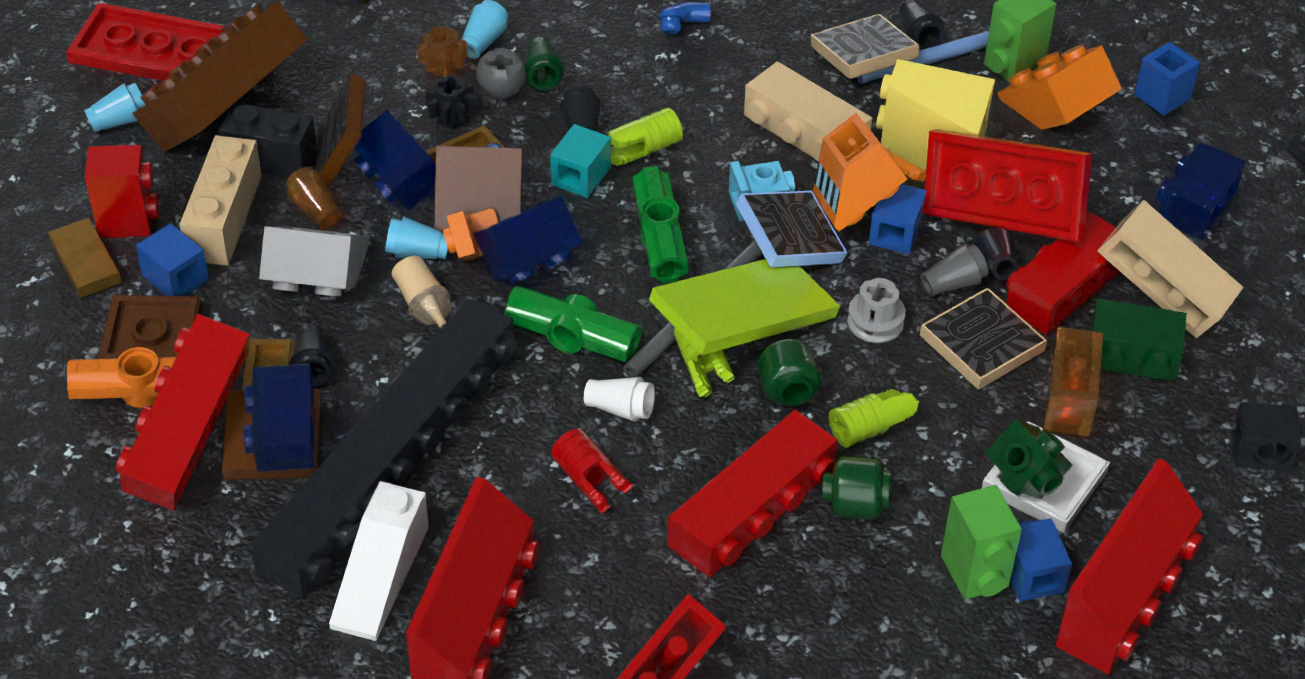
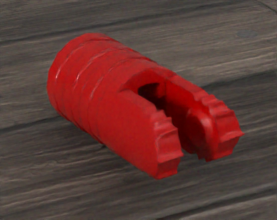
(587, 466)

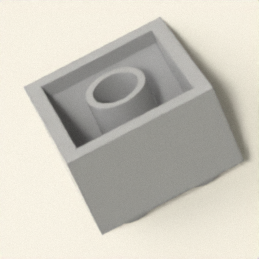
(312, 258)

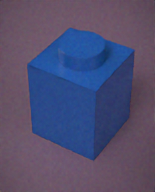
(1166, 78)
(898, 219)
(172, 262)
(1040, 561)

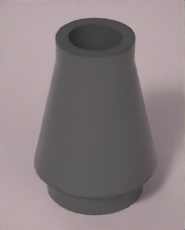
(957, 270)

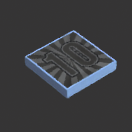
(791, 228)

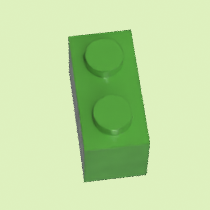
(1018, 35)
(980, 542)

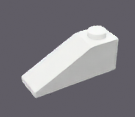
(380, 559)

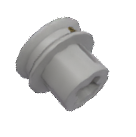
(888, 310)

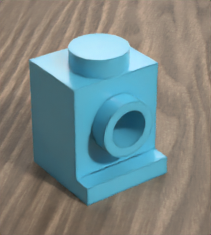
(758, 179)

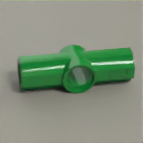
(659, 225)
(573, 323)

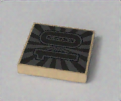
(864, 46)
(983, 338)

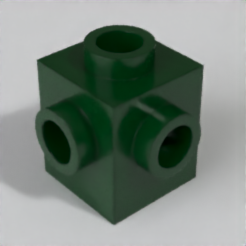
(1029, 459)

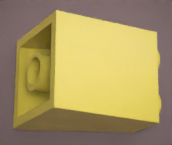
(930, 99)

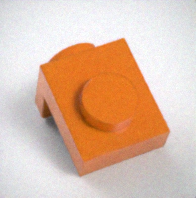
(460, 232)

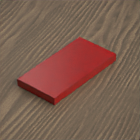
(137, 41)
(1007, 184)

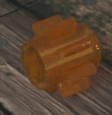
(442, 51)

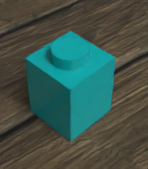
(580, 160)

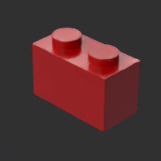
(120, 191)

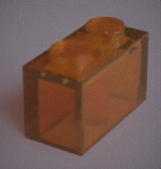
(1073, 381)

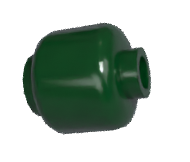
(789, 372)
(858, 488)

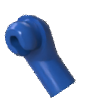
(683, 12)

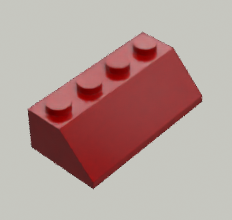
(1130, 571)
(472, 588)

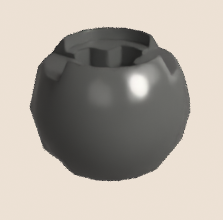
(501, 73)

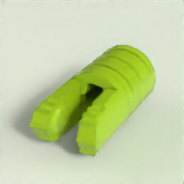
(645, 136)
(700, 364)
(870, 416)

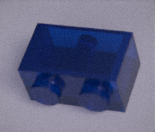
(397, 160)
(1200, 189)
(528, 239)
(281, 417)

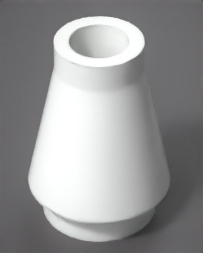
(623, 397)

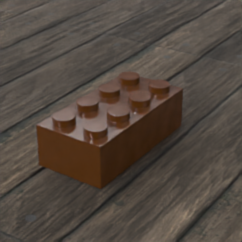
(218, 74)

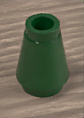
(542, 64)

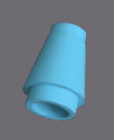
(484, 27)
(115, 108)
(413, 238)

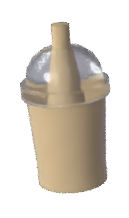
(421, 290)

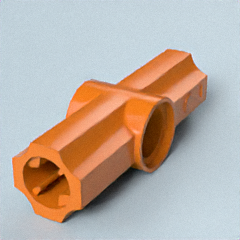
(126, 377)

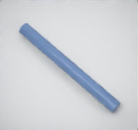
(937, 54)

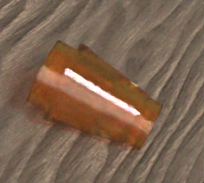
(312, 196)

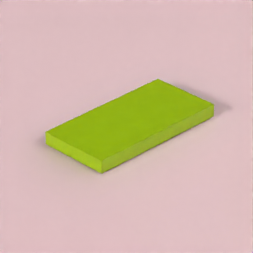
(742, 304)

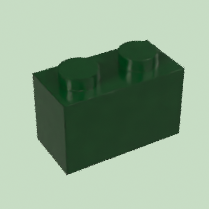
(1140, 339)

